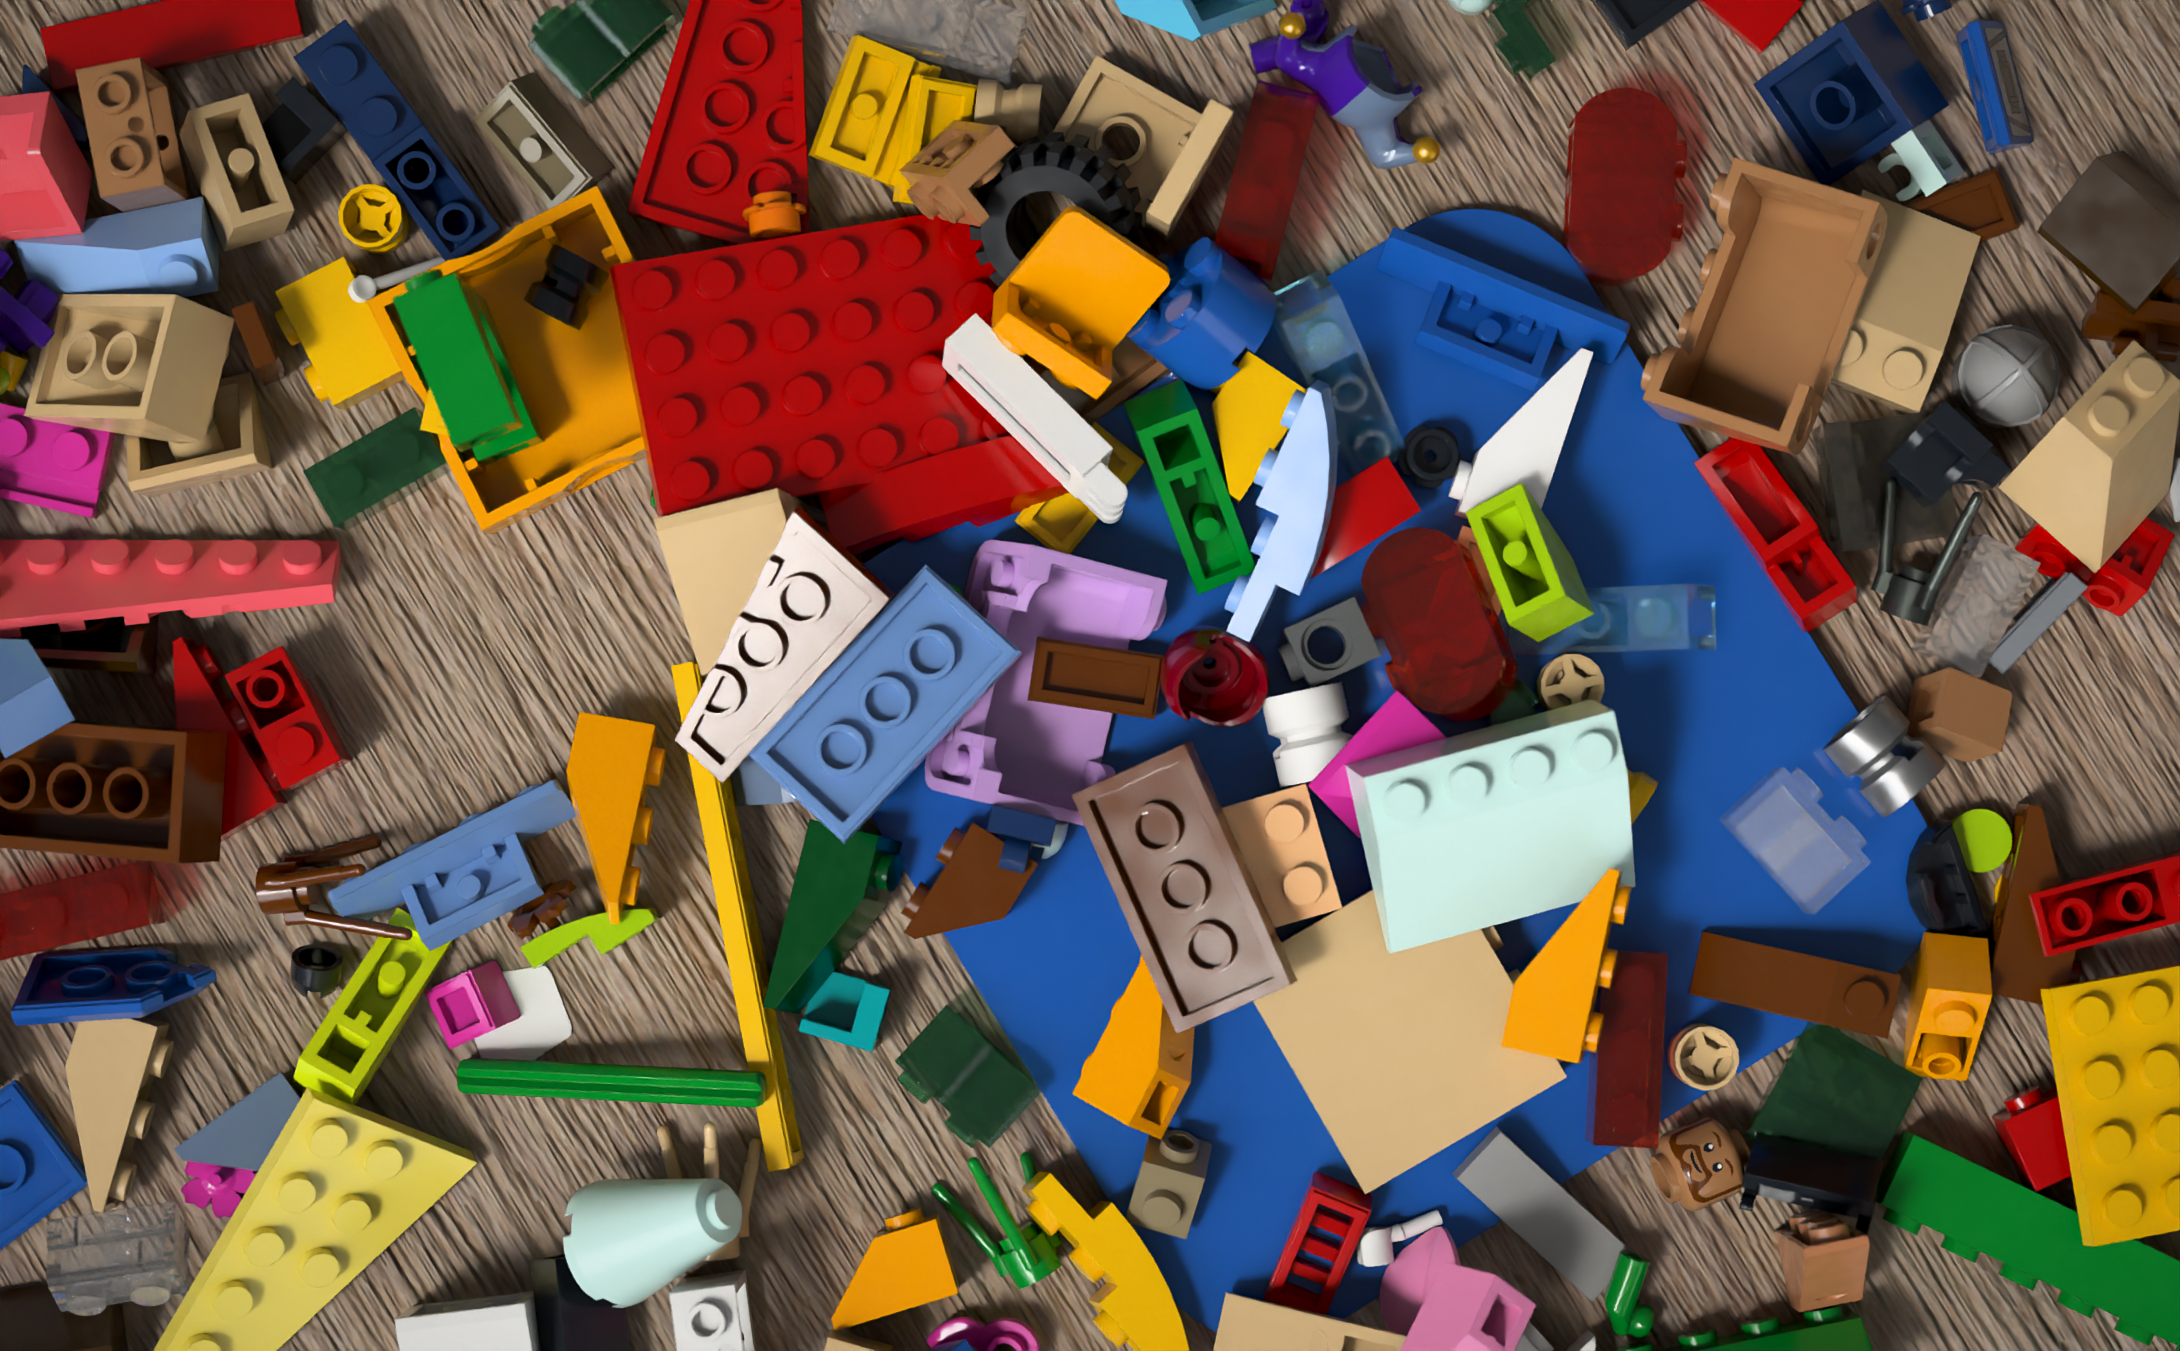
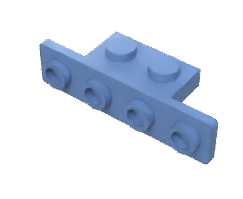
(465, 873)

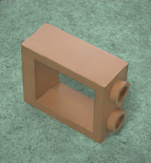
(124, 115)

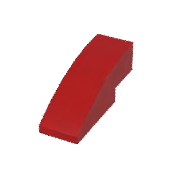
(1778, 532)

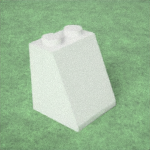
(471, 1324)

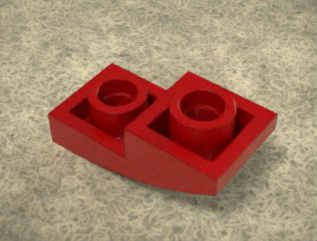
(1364, 511)

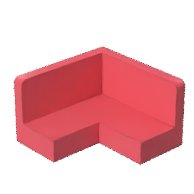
(41, 170)

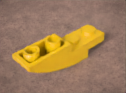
(1135, 1299)

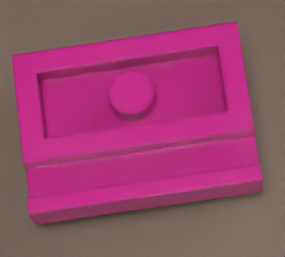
(52, 463)

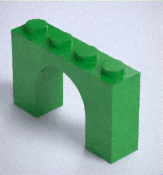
(466, 367)

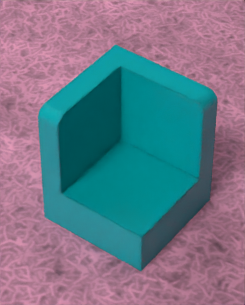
(847, 1011)

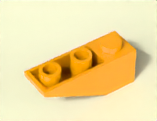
(608, 787)
(1559, 988)
(1139, 1061)

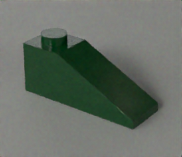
(830, 907)

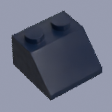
(1850, 93)

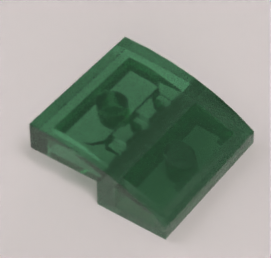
(1835, 1095)

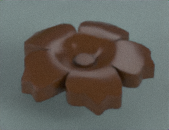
(542, 909)

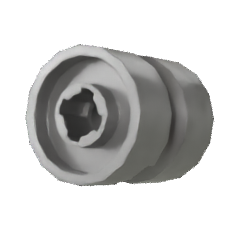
(1884, 756)

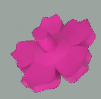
(217, 1185)

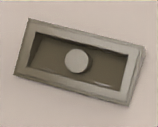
(542, 141)

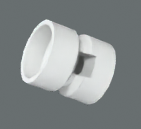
(1308, 731)

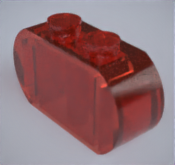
(1266, 175)
(1622, 186)
(1437, 625)

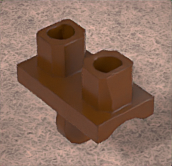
(2152, 326)

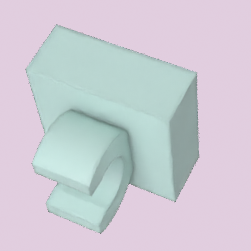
(1926, 159)

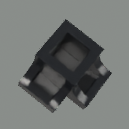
(1942, 452)

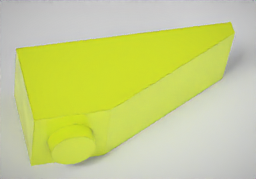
(368, 1015)

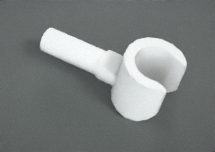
(1376, 1242)

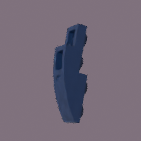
(397, 142)

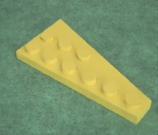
(310, 1223)

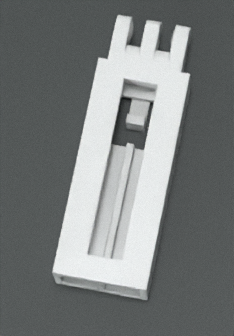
(1035, 417)

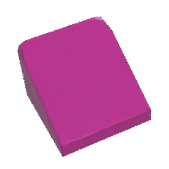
(472, 1004)

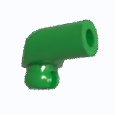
(1623, 1294)

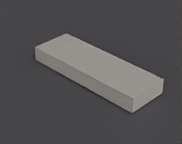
(1542, 1212)

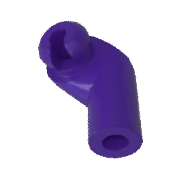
(1316, 23)

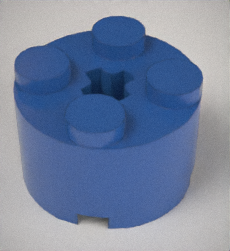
(1205, 315)

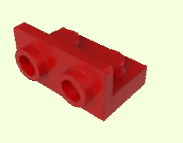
(2121, 578)

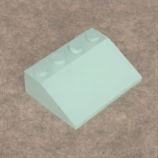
(1494, 823)

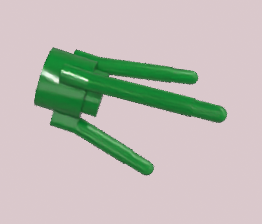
(1026, 1252)

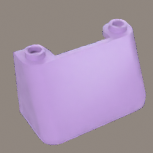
(1033, 751)

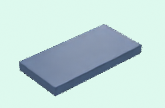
(885, 704)

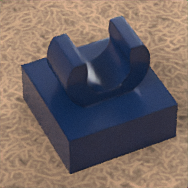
(1019, 832)

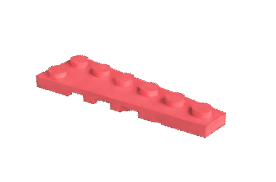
(140, 578)

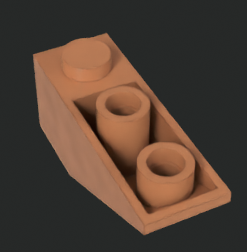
(1822, 1260)

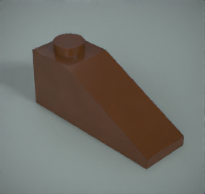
(2014, 942)
(1794, 984)

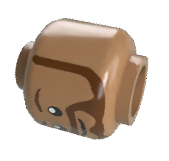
(1699, 1164)

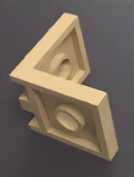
(1172, 137)

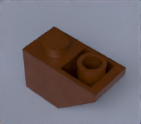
(969, 887)

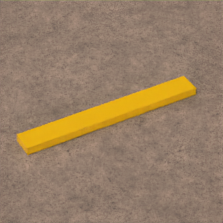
(742, 943)

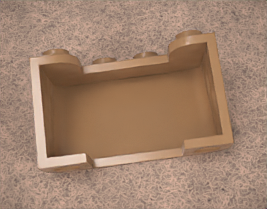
(1769, 308)

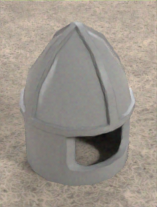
(2005, 377)

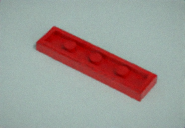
(168, 34)

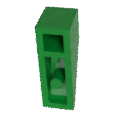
(1190, 485)

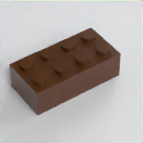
(116, 793)

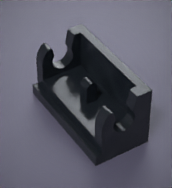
(1812, 1178)

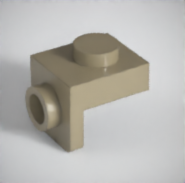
(1169, 1183)

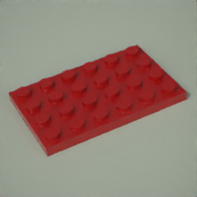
(802, 358)

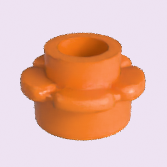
(773, 216)

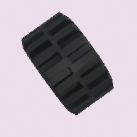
(1056, 167)

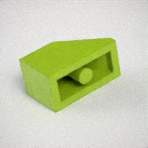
(1528, 564)

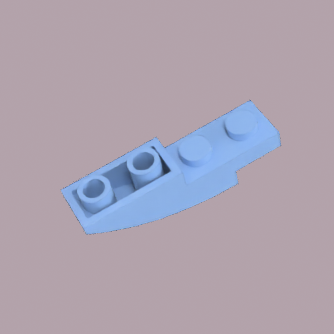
(1299, 489)

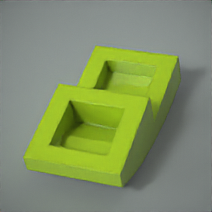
(597, 927)

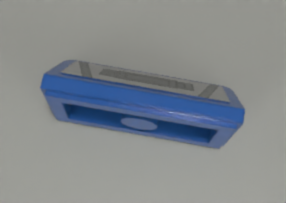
(1994, 86)

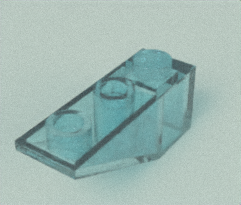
(1326, 348)
(1633, 622)

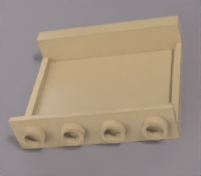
(1401, 1042)

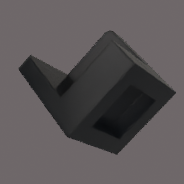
(300, 130)

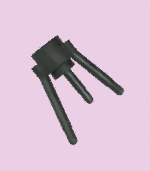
(1915, 590)

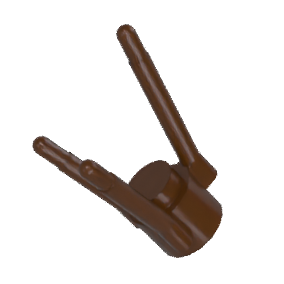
(296, 884)

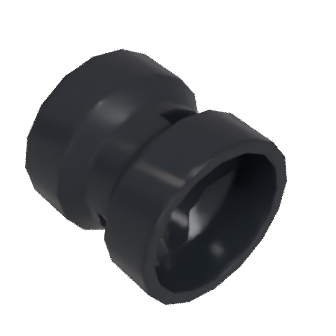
(566, 287)

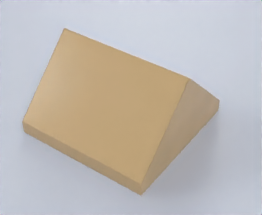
(231, 449)

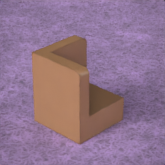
(1959, 714)

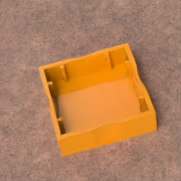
(570, 377)

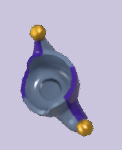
(1355, 90)

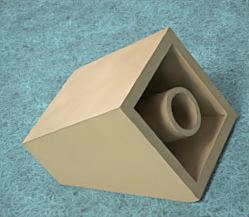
(2104, 459)
(716, 560)

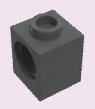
(1357, 640)

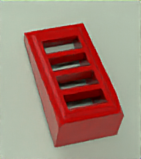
(1339, 1197)

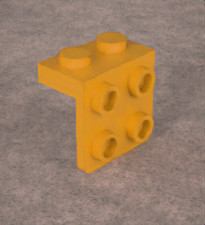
(1077, 299)

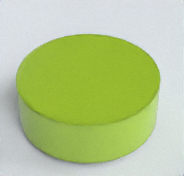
(1982, 839)

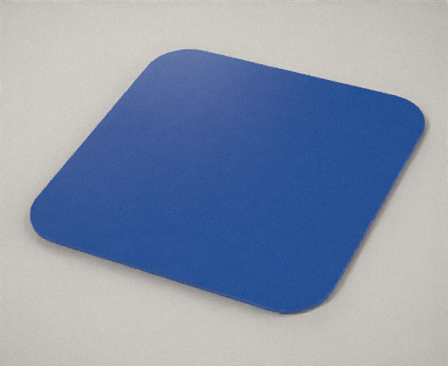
(1688, 719)

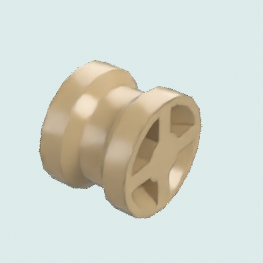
(1580, 681)

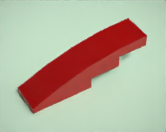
(938, 493)

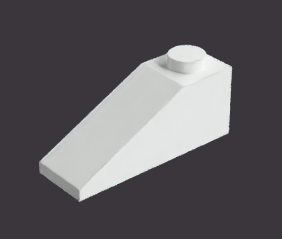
(1526, 445)

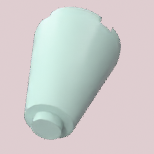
(645, 1233)

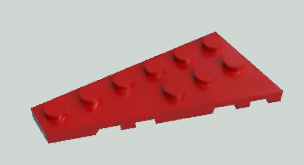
(728, 120)

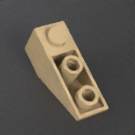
(109, 1089)

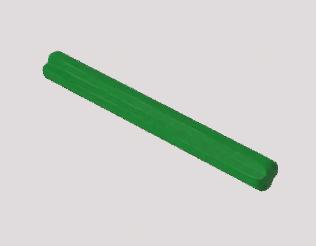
(612, 1082)

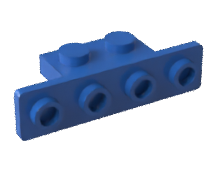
(1494, 316)

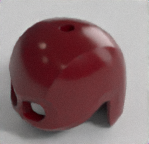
(1216, 693)

